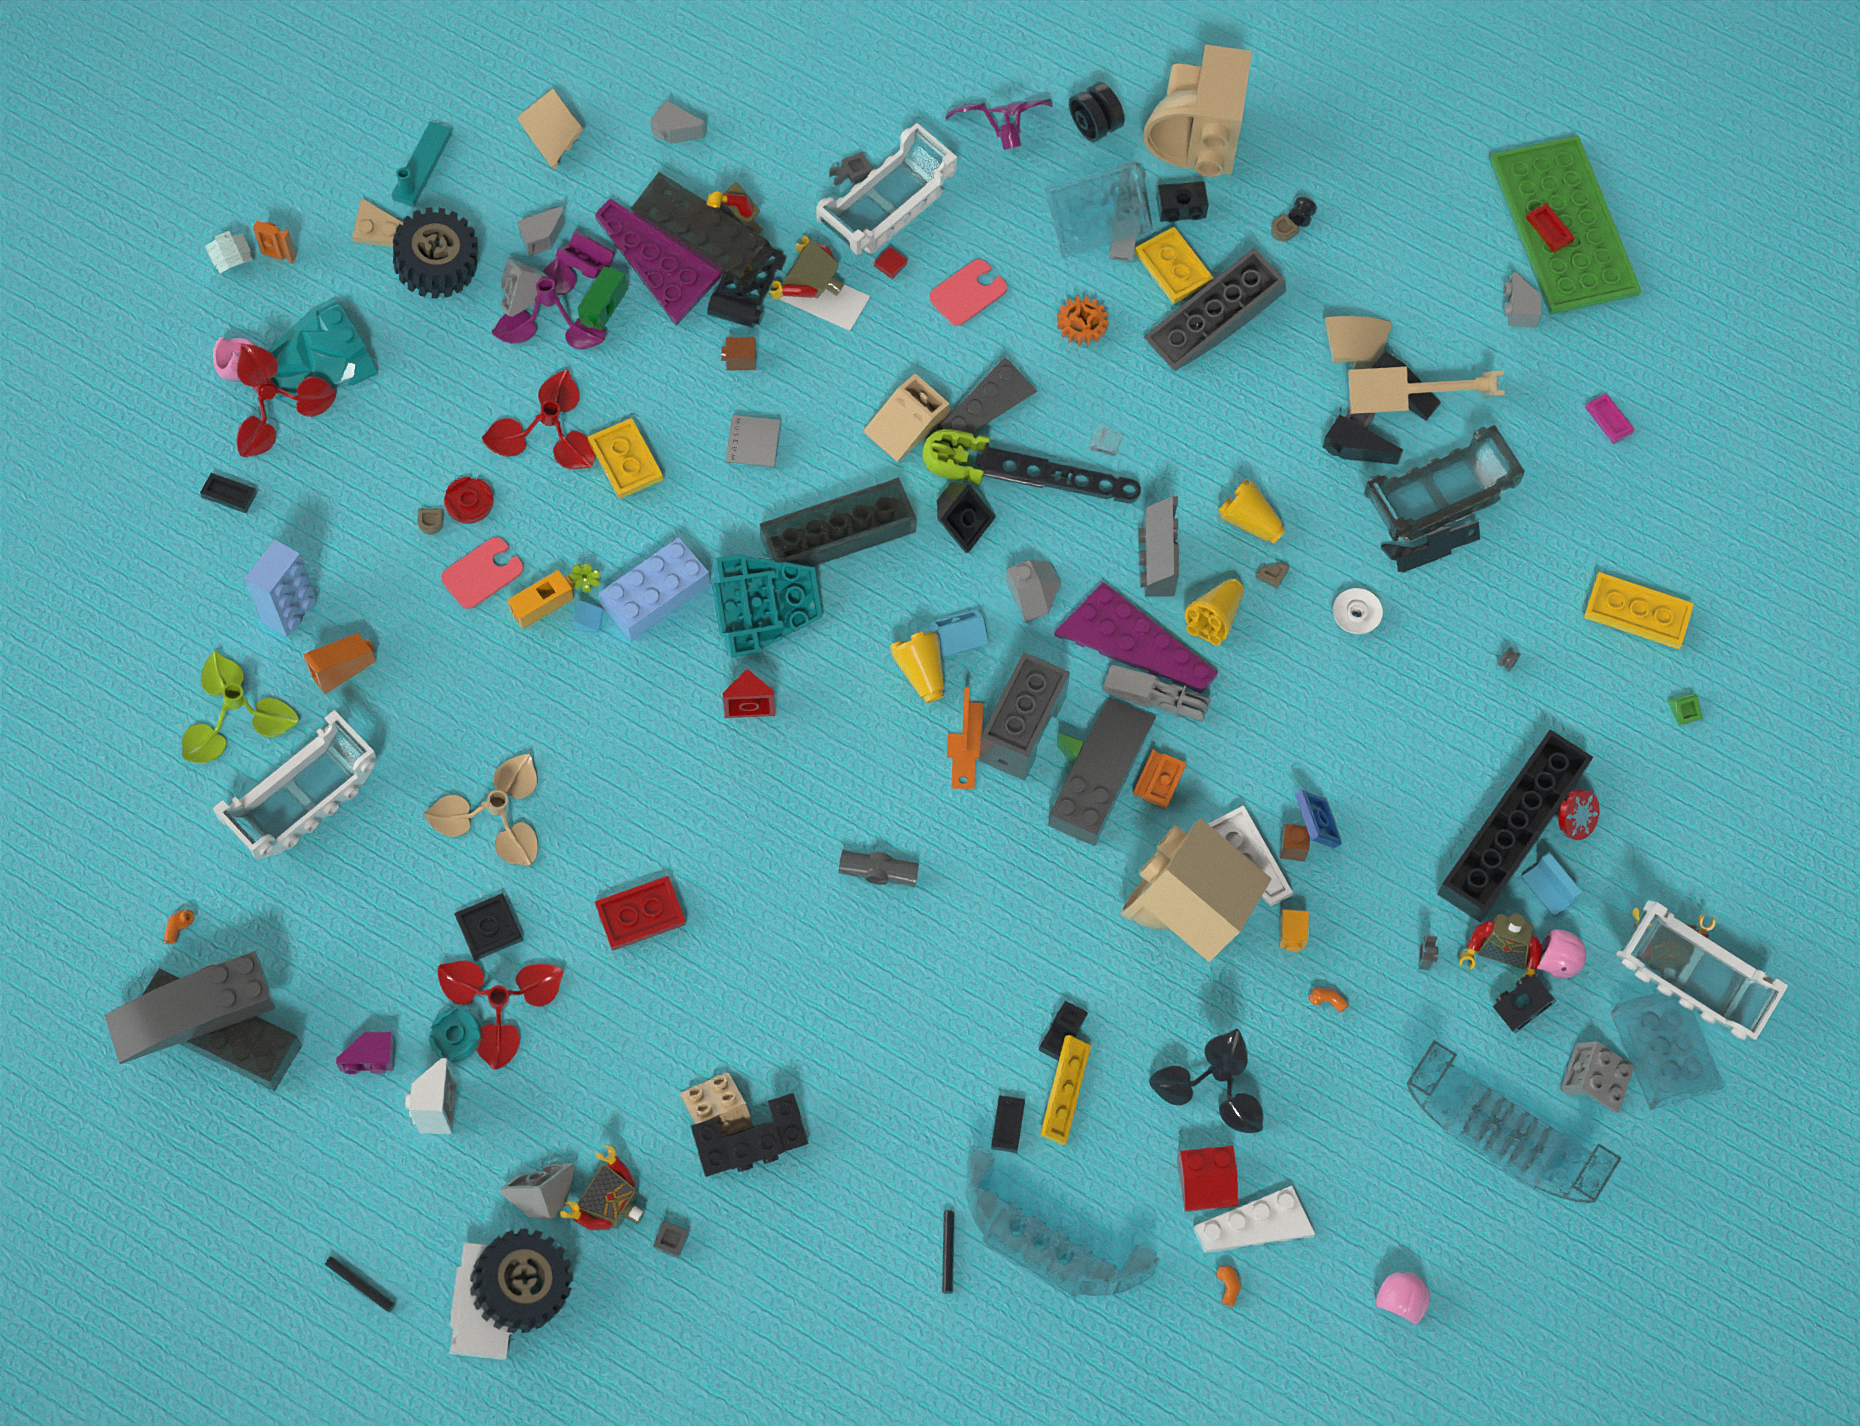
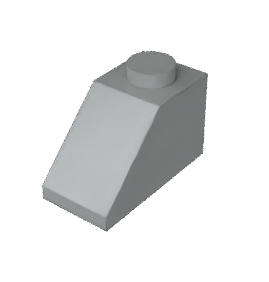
(676, 124)

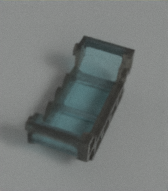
(1446, 487)

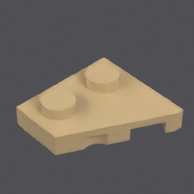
(374, 226)

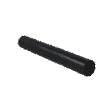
(948, 1252)
(360, 1284)

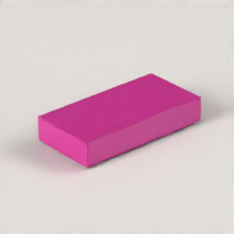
(1609, 418)

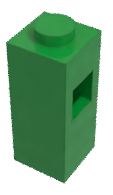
(602, 298)

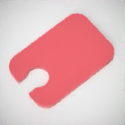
(962, 295)
(476, 575)

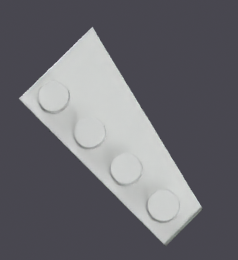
(1242, 834)
(1259, 1222)

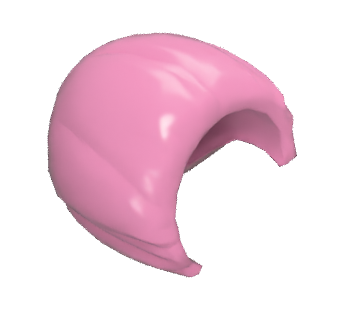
(226, 357)
(1563, 955)
(1404, 1295)

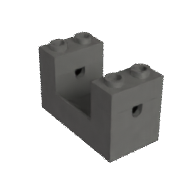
(1022, 715)

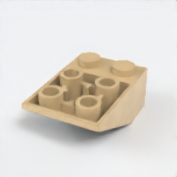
(907, 418)

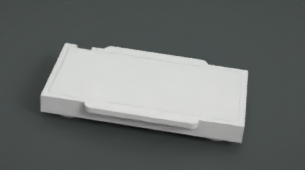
(470, 1331)

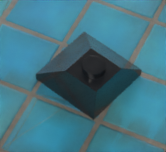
(963, 514)

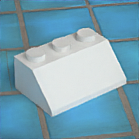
(433, 1099)

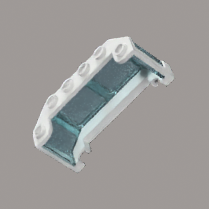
(891, 193)
(301, 791)
(1700, 973)

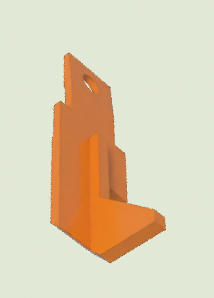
(966, 746)

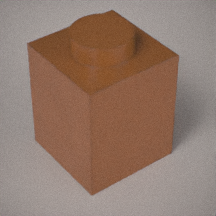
(739, 353)
(1294, 842)

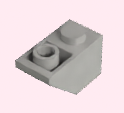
(541, 230)
(1523, 303)

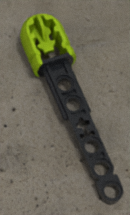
(938, 450)

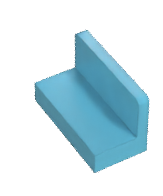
(960, 632)
(1552, 885)

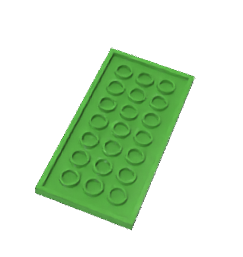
(1596, 263)

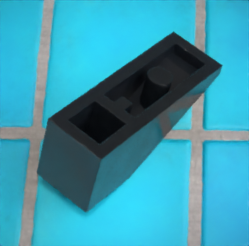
(1419, 403)
(1357, 443)

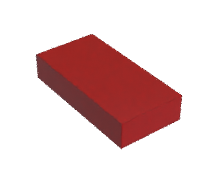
(1550, 228)

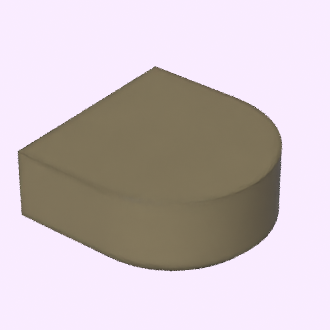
(1284, 228)
(430, 520)

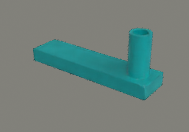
(421, 164)

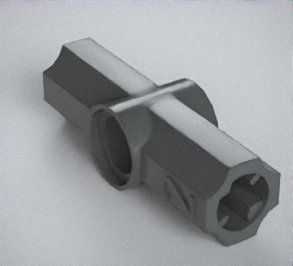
(878, 868)

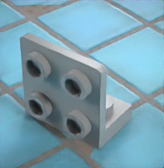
(1598, 1074)

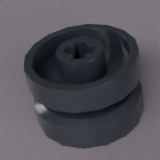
(1096, 111)

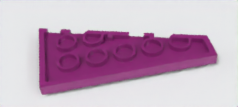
(665, 267)
(1127, 635)

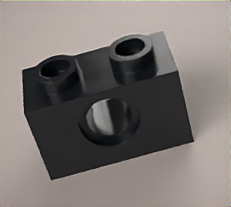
(1191, 194)
(1539, 1001)

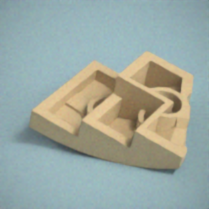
(1357, 339)

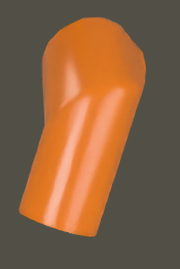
(177, 923)
(1328, 995)
(1232, 1283)

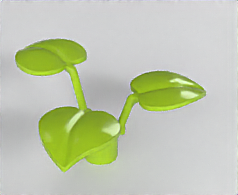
(226, 677)

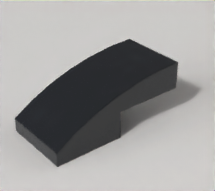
(1066, 1023)

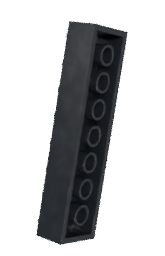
(1514, 826)

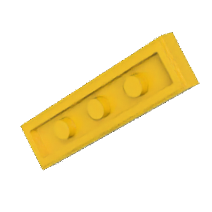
(1065, 1090)

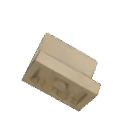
(720, 1100)

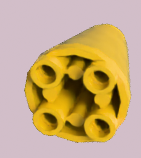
(1252, 513)
(1214, 612)
(921, 664)

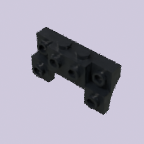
(752, 1144)

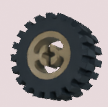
(451, 264)
(526, 1309)

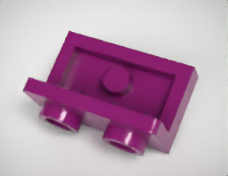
(585, 255)

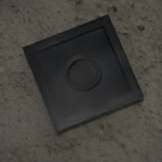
(488, 927)

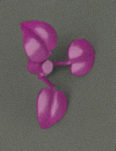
(1009, 132)
(559, 282)

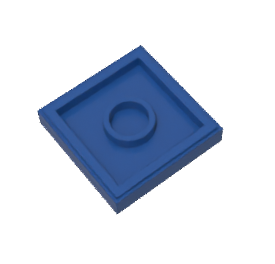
(1318, 819)

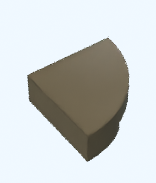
(1273, 574)

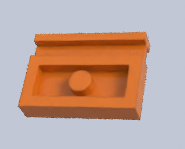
(274, 242)
(1159, 779)

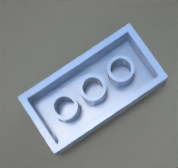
(280, 588)
(654, 589)

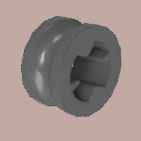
(1509, 659)

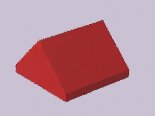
(748, 697)

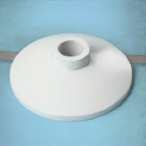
(1361, 602)

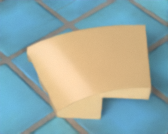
(551, 126)

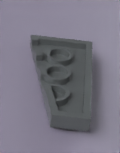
(991, 397)

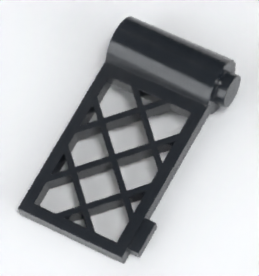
(736, 305)

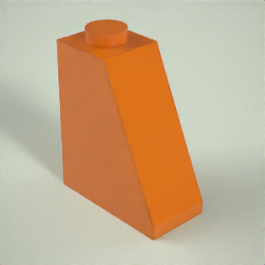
(339, 661)

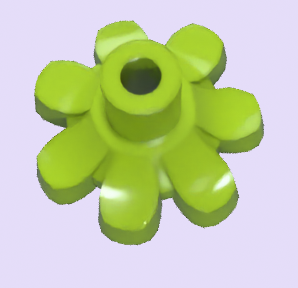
(584, 576)

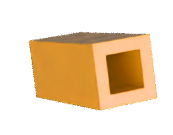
(541, 599)

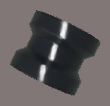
(1302, 211)

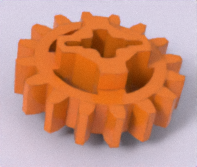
(1084, 313)

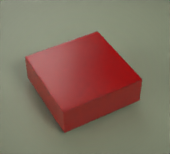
(890, 262)

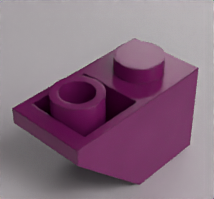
(369, 1053)

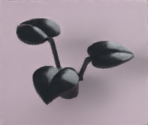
(1228, 1057)

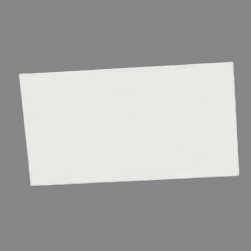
(838, 309)

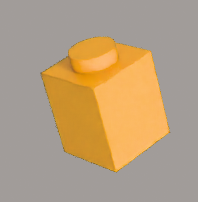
(1293, 930)

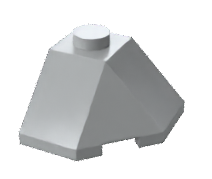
(519, 286)
(1033, 588)
(541, 1192)

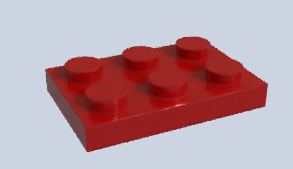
(640, 913)

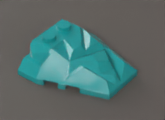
(322, 347)
(762, 601)

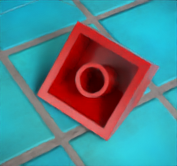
(1208, 1178)

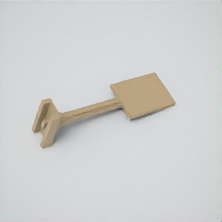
(1388, 388)

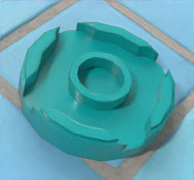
(455, 1035)

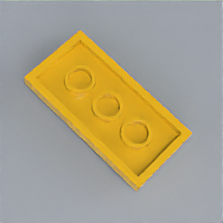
(1639, 610)

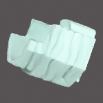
(228, 251)

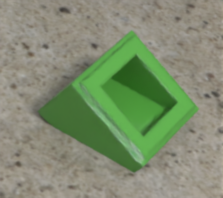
(1685, 708)
(1069, 746)

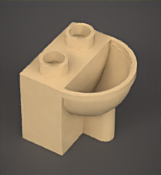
(1202, 113)
(1197, 889)

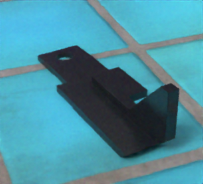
(1438, 545)

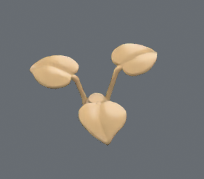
(516, 844)

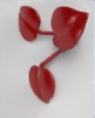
(254, 370)
(555, 396)
(499, 1043)

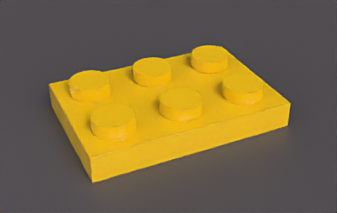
(1173, 265)
(625, 458)

